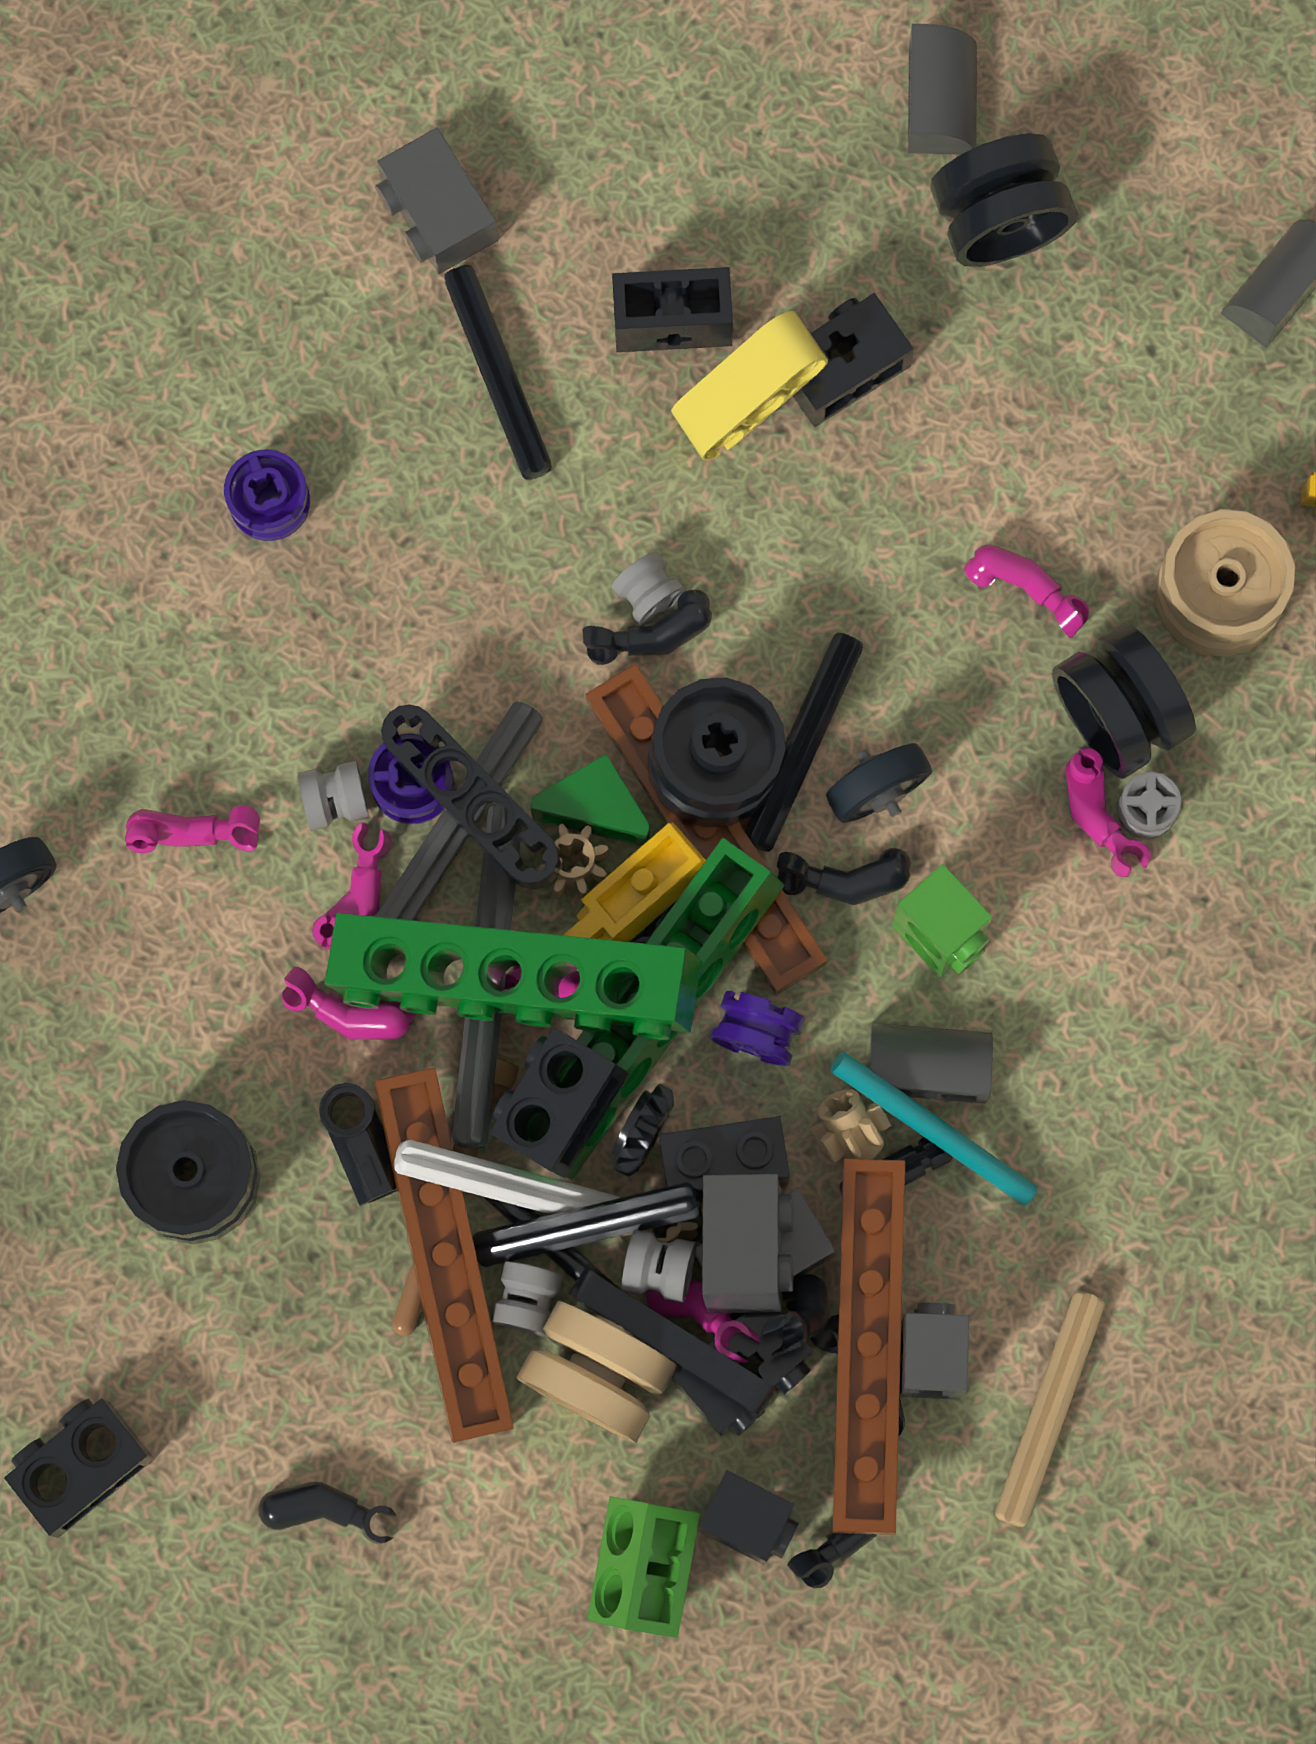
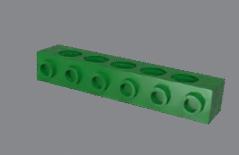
(712, 923)
(367, 944)

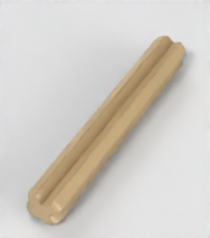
(1050, 1409)

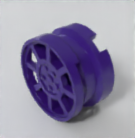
(267, 495)
(398, 792)
(757, 1028)

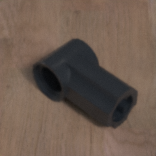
(361, 1148)

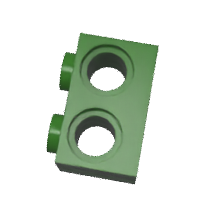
(943, 923)
(643, 1567)

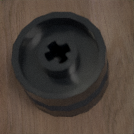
(1003, 199)
(1124, 700)
(684, 757)
(196, 1208)

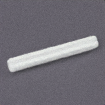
(492, 1179)

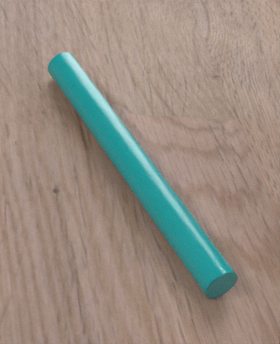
(933, 1128)

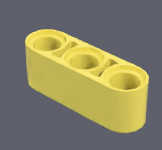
(749, 385)

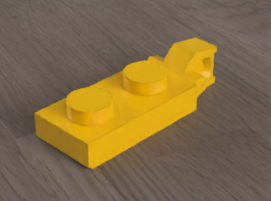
(639, 888)

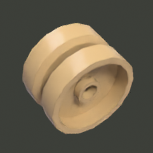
(1213, 553)
(599, 1366)

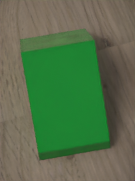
(595, 799)

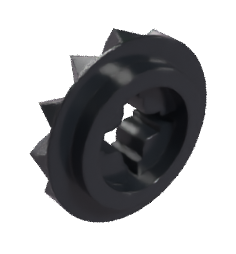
(642, 1129)

